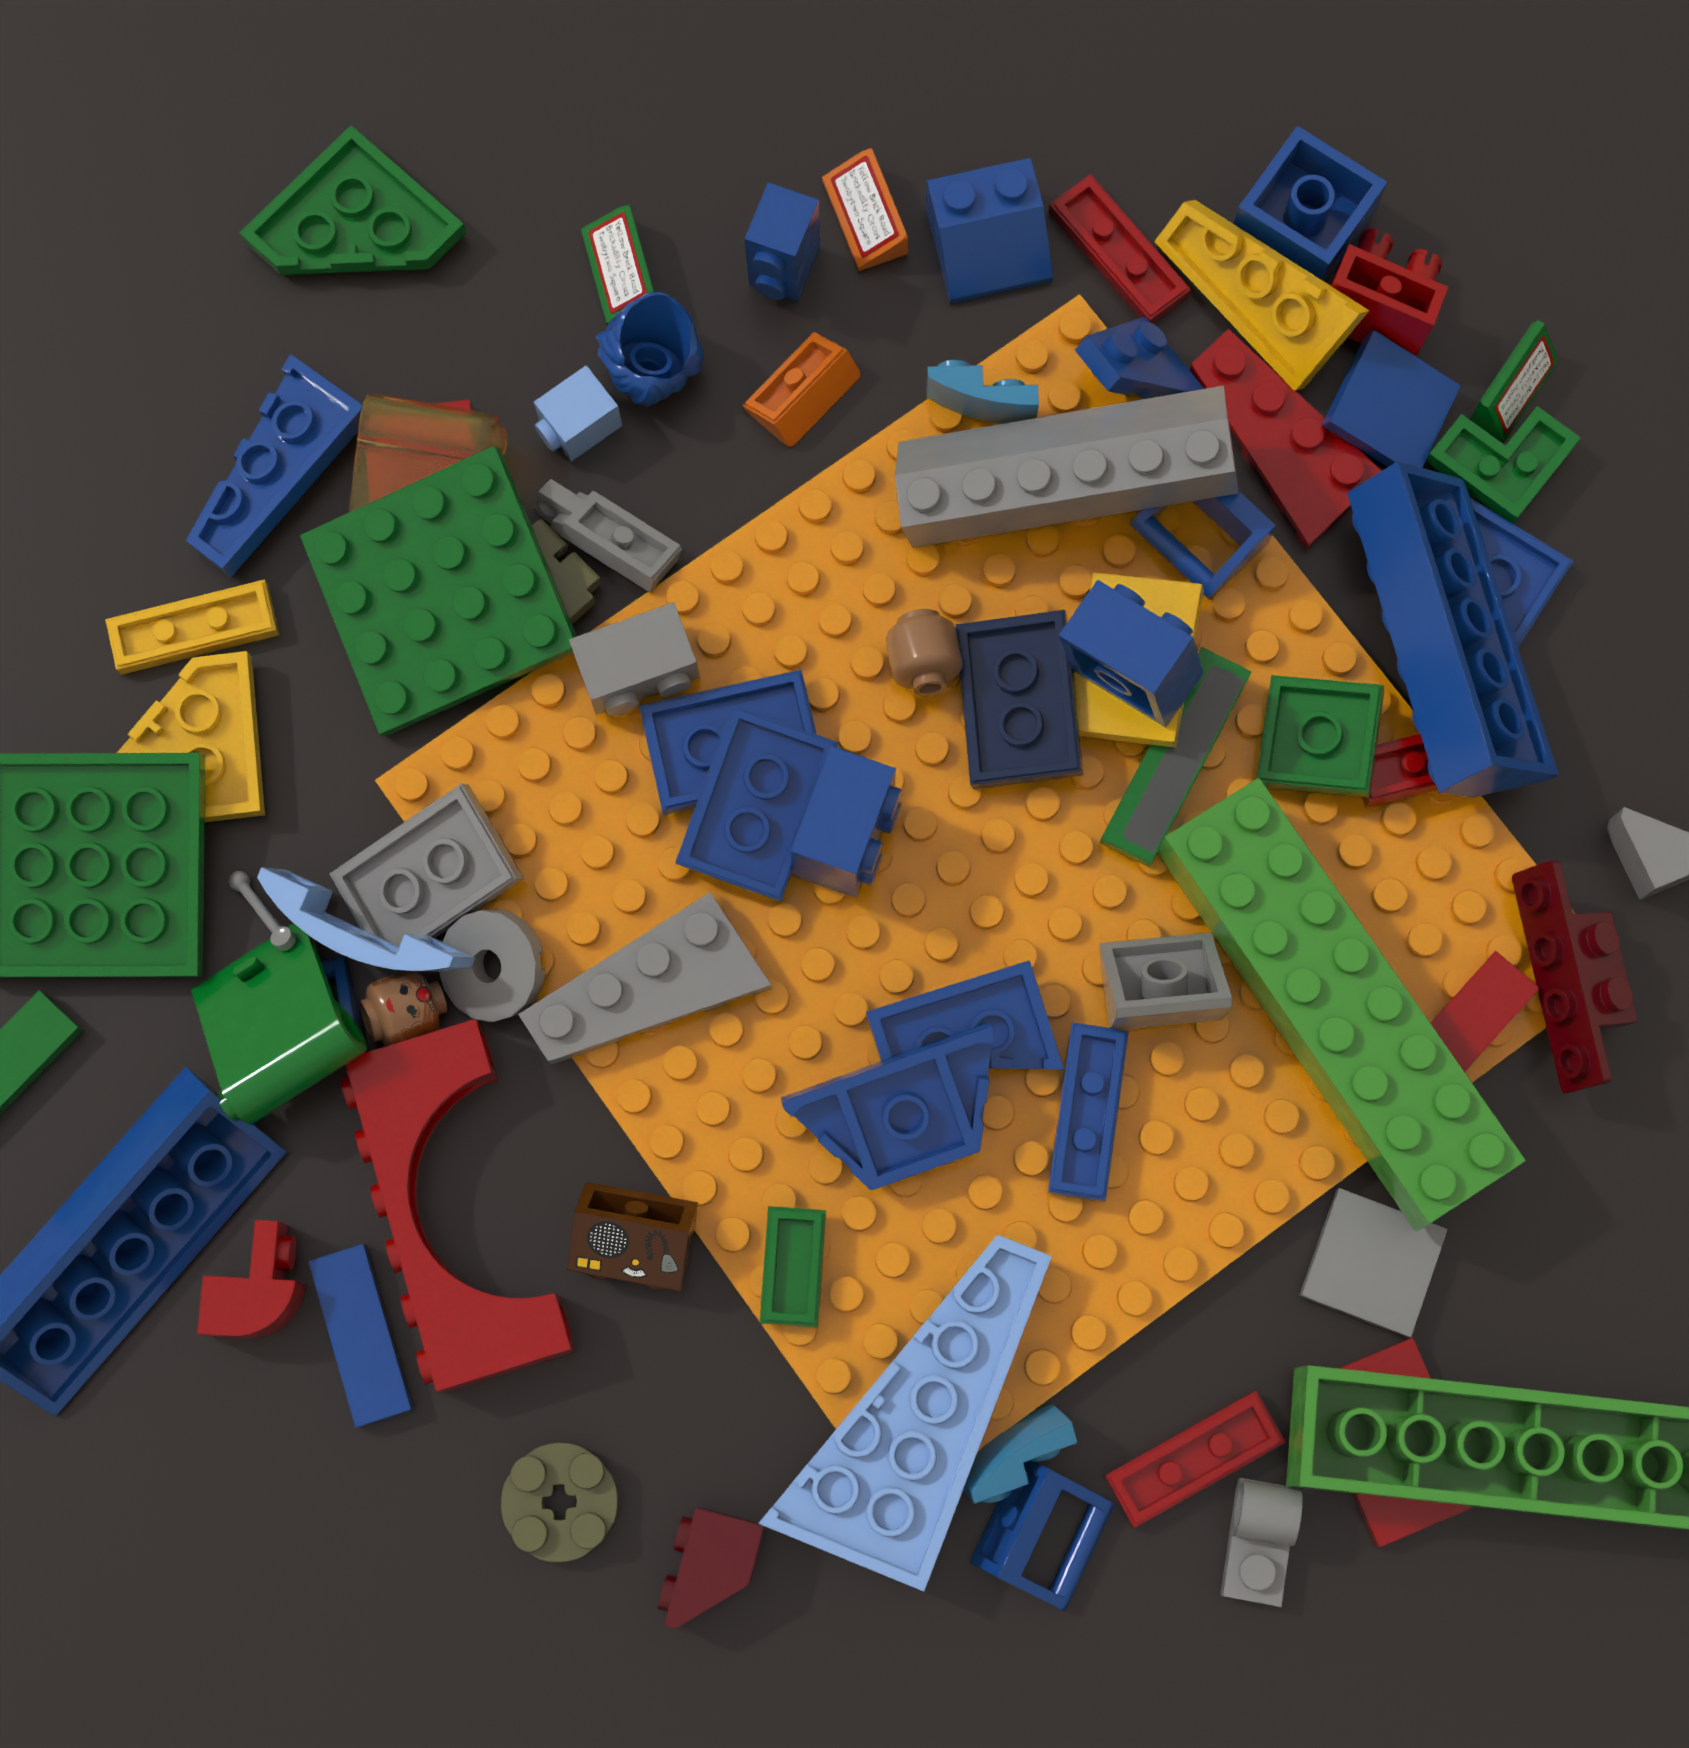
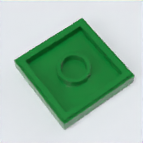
(1320, 736)

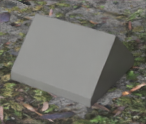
(1163, 981)

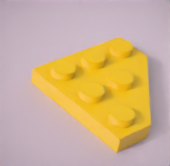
(213, 715)

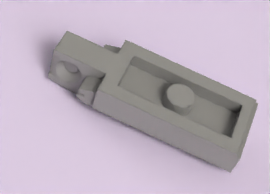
(609, 534)

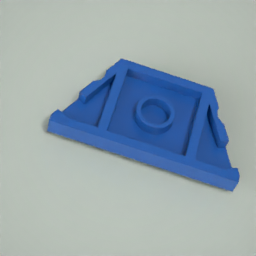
(903, 1110)

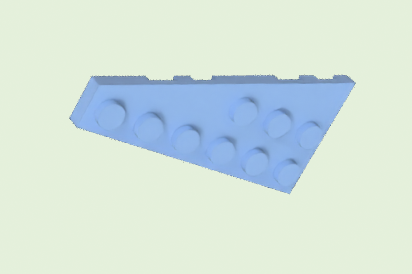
(904, 1452)

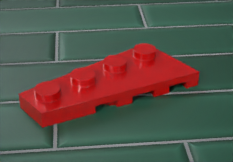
(1284, 439)

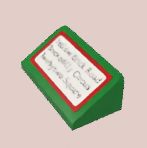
(616, 260)
(1516, 383)

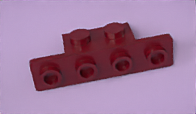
(1577, 975)

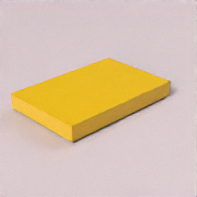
(1106, 716)

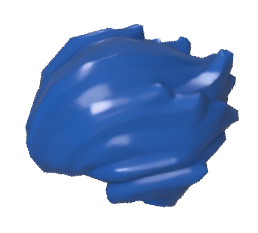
(651, 348)

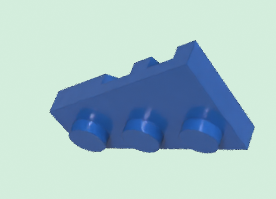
(1002, 997)

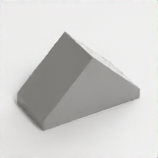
(1650, 851)

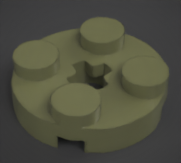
(584, 1526)

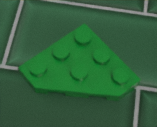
(352, 216)

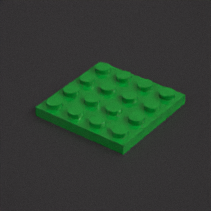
(440, 591)
(102, 864)

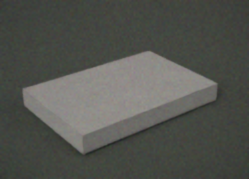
(428, 870)

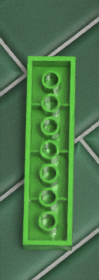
(1339, 1005)
(1489, 1447)

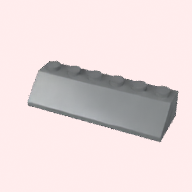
(1066, 467)

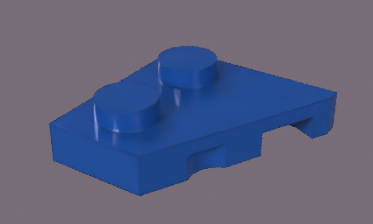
(1136, 361)

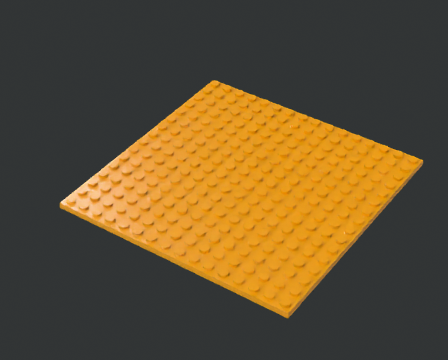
(1212, 1117)

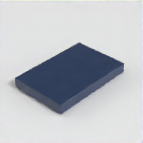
(1018, 700)

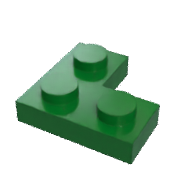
(1500, 474)

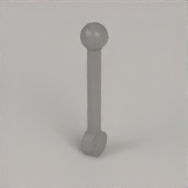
(281, 936)

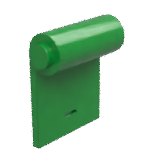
(273, 1027)

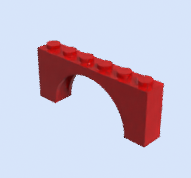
(400, 1102)

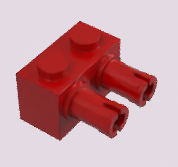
(1399, 299)

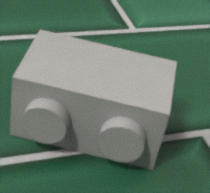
(635, 660)

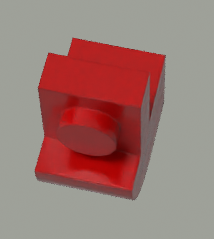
(258, 1303)

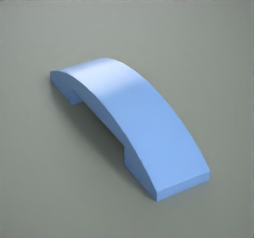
(306, 906)

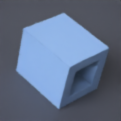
(576, 414)

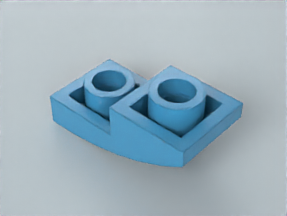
(961, 389)
(1000, 1463)

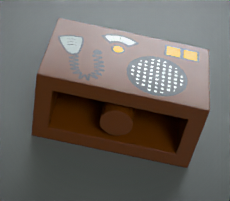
(632, 1236)

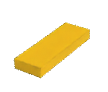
(192, 627)

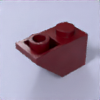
(715, 1563)

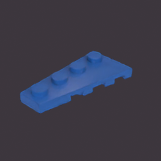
(290, 448)

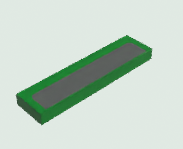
(1169, 772)

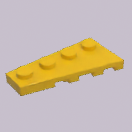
(1266, 297)

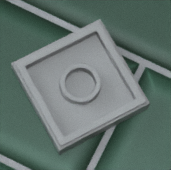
(1372, 1263)

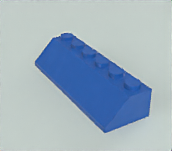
(1450, 632)
(125, 1239)

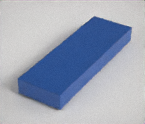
(1088, 1112)
(361, 1335)

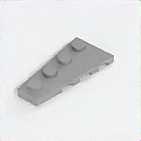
(662, 976)

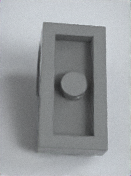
(1259, 1541)

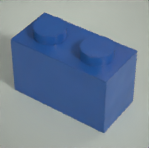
(782, 242)

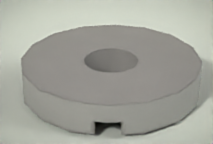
(520, 962)

